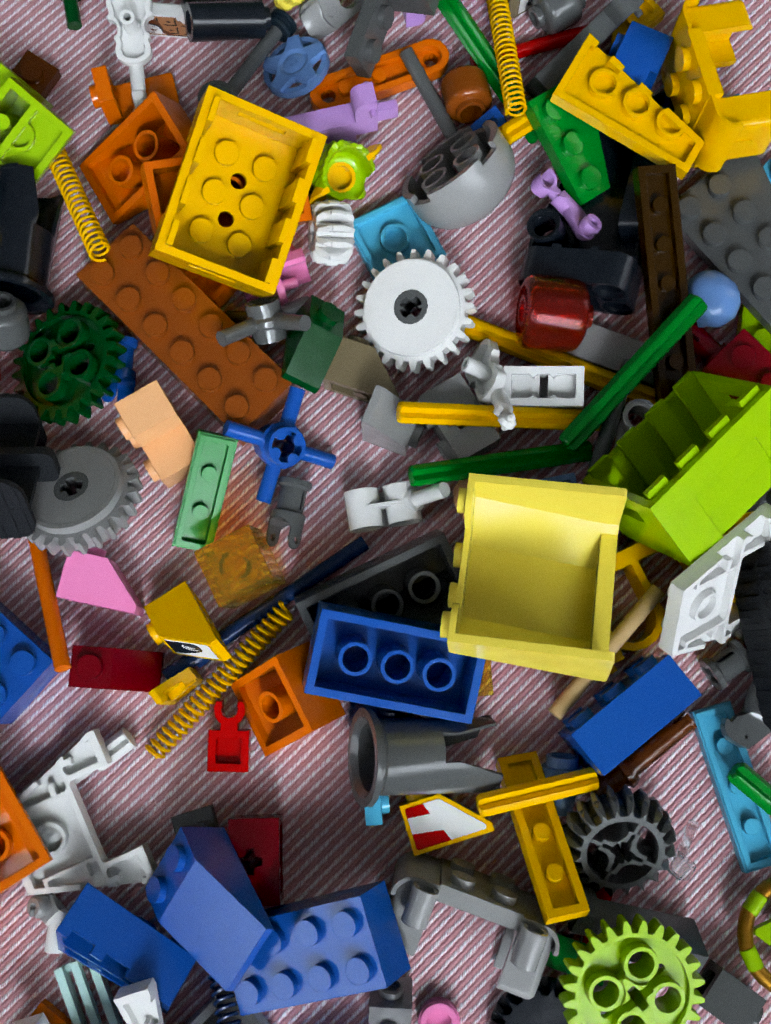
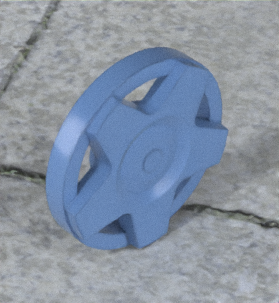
(294, 64)

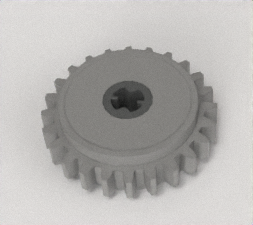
(86, 501)

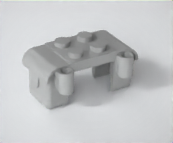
(526, 939)

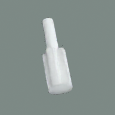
(117, 746)

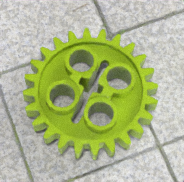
(607, 959)

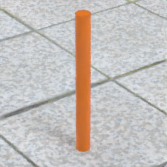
(50, 609)

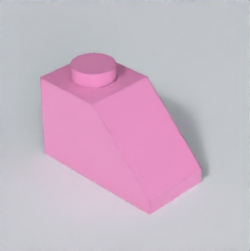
(98, 583)

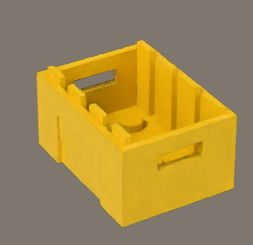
(278, 170)

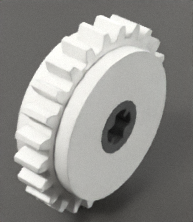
(423, 285)

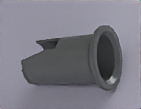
(410, 757)

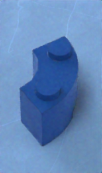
(641, 52)

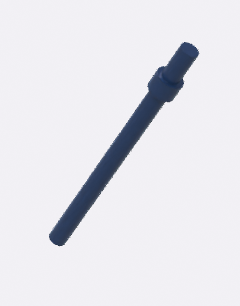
(285, 595)

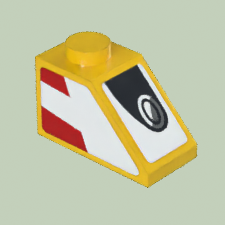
(185, 625)
(440, 821)

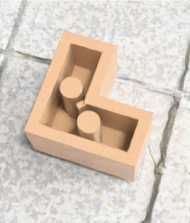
(155, 425)

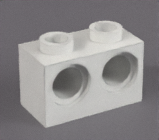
(545, 386)

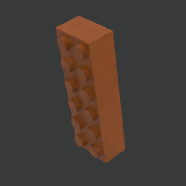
(180, 330)

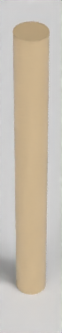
(617, 640)

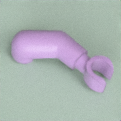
(582, 225)

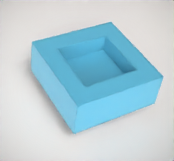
(373, 814)

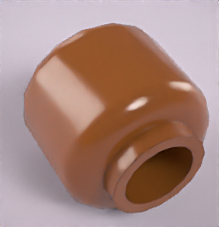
(466, 93)

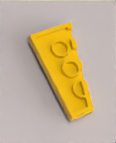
(616, 105)

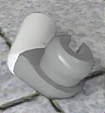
(51, 912)

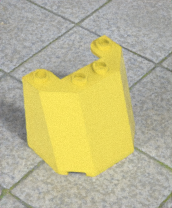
(535, 574)

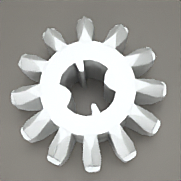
(331, 232)

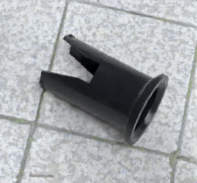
(27, 237)

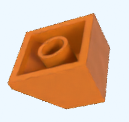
(277, 704)

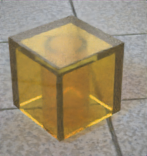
(239, 567)

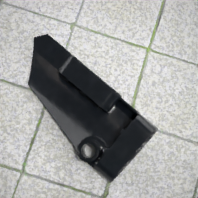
(612, 259)

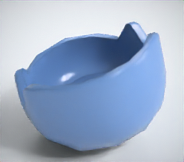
(719, 294)

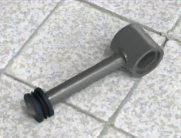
(281, 28)

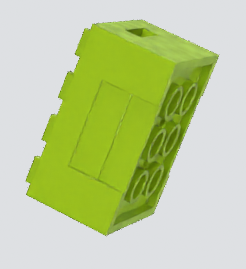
(692, 464)

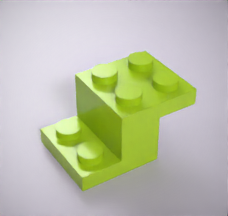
(28, 127)

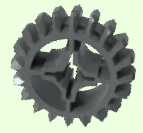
(614, 826)

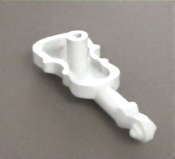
(132, 40)
(488, 380)

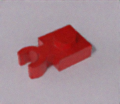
(228, 745)

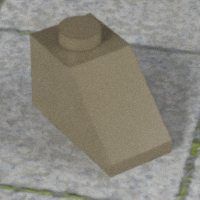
(357, 370)

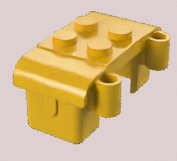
(728, 125)

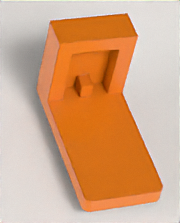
(117, 100)

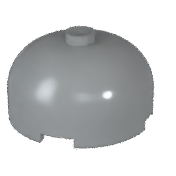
(483, 179)

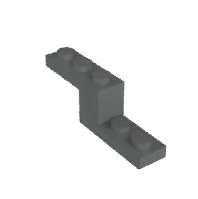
(372, 26)

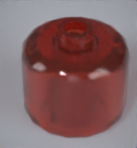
(552, 313)

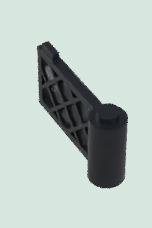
(225, 19)

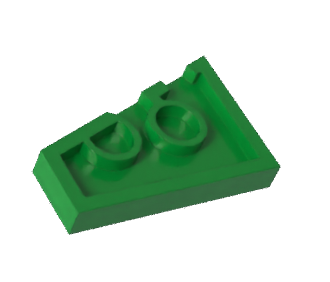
(571, 148)

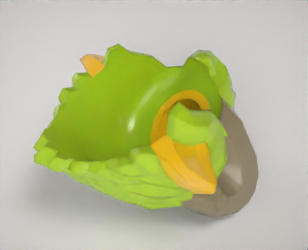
(343, 171)

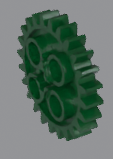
(70, 362)

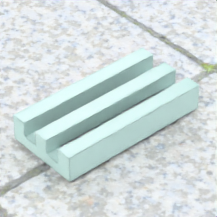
(71, 999)

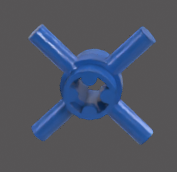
(293, 449)

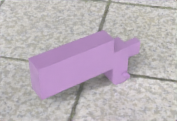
(351, 118)

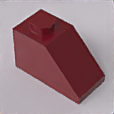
(115, 668)

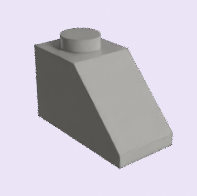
(382, 428)

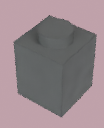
(729, 997)

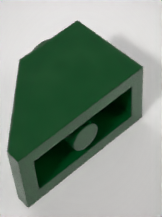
(312, 351)

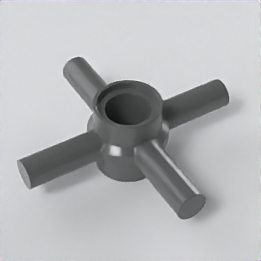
(265, 321)

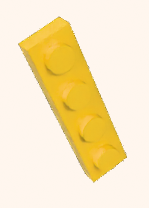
(544, 846)

